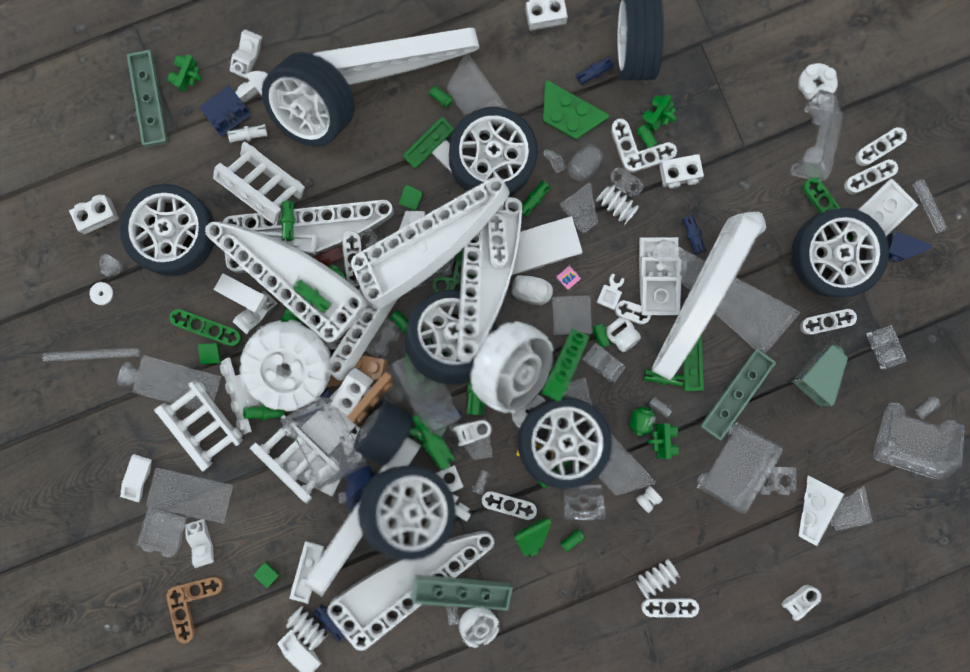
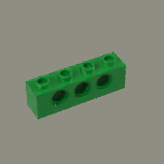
(565, 365)

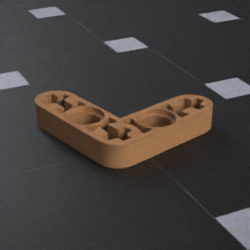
(185, 597)

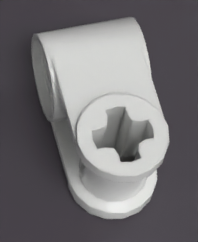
(471, 432)
(799, 600)

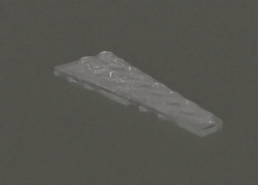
(743, 307)

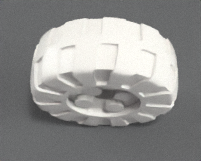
(285, 365)
(512, 367)

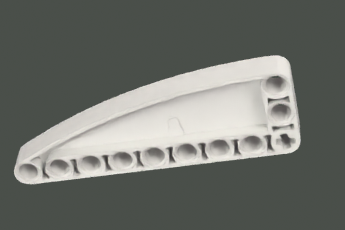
(400, 55)
(328, 231)
(418, 258)
(288, 267)
(489, 282)
(707, 292)
(351, 533)
(388, 586)

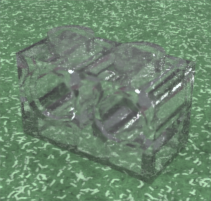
(886, 347)
(604, 363)
(774, 481)

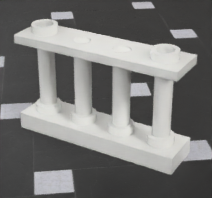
(248, 194)
(191, 442)
(276, 465)

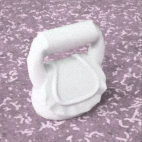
(626, 338)

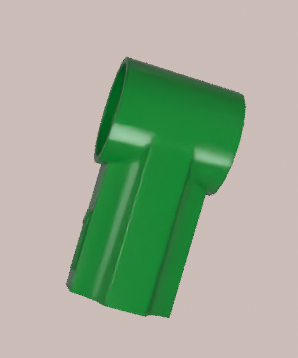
(475, 405)

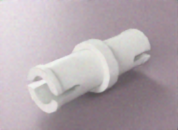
(247, 133)

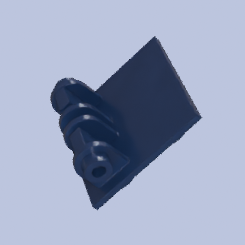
(225, 110)

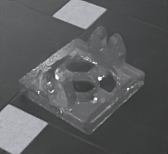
(596, 491)

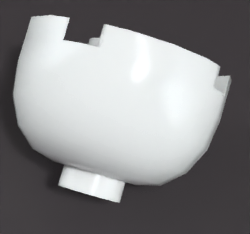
(478, 626)

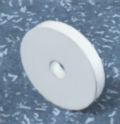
(107, 293)

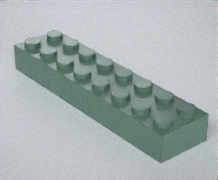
(147, 99)
(737, 394)
(461, 592)

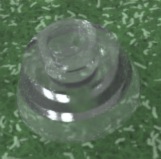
(110, 265)
(127, 374)

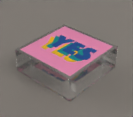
(568, 278)

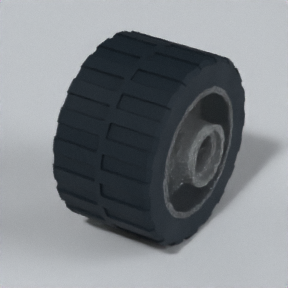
(383, 433)

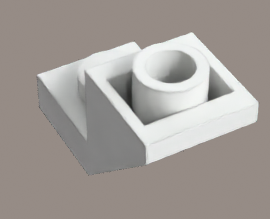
(246, 55)
(250, 320)
(135, 477)
(200, 542)
(298, 653)

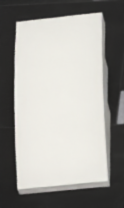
(546, 245)
(658, 287)

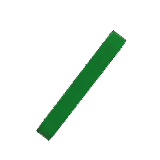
(815, 201)
(205, 328)

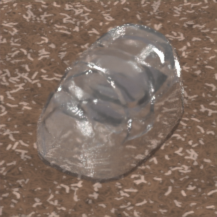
(585, 163)

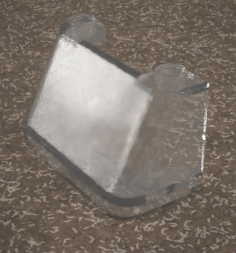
(819, 159)
(324, 441)
(918, 444)
(740, 468)

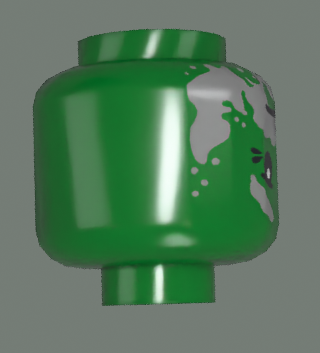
(642, 420)

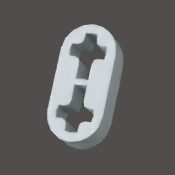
(630, 316)

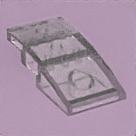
(170, 381)
(426, 397)
(189, 495)

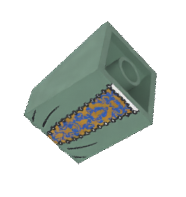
(823, 375)

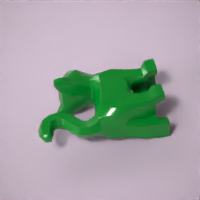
(432, 444)

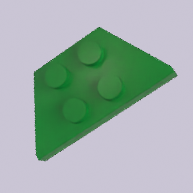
(569, 113)

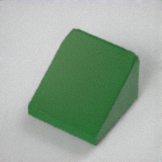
(411, 198)
(209, 353)
(267, 574)

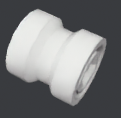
(649, 499)

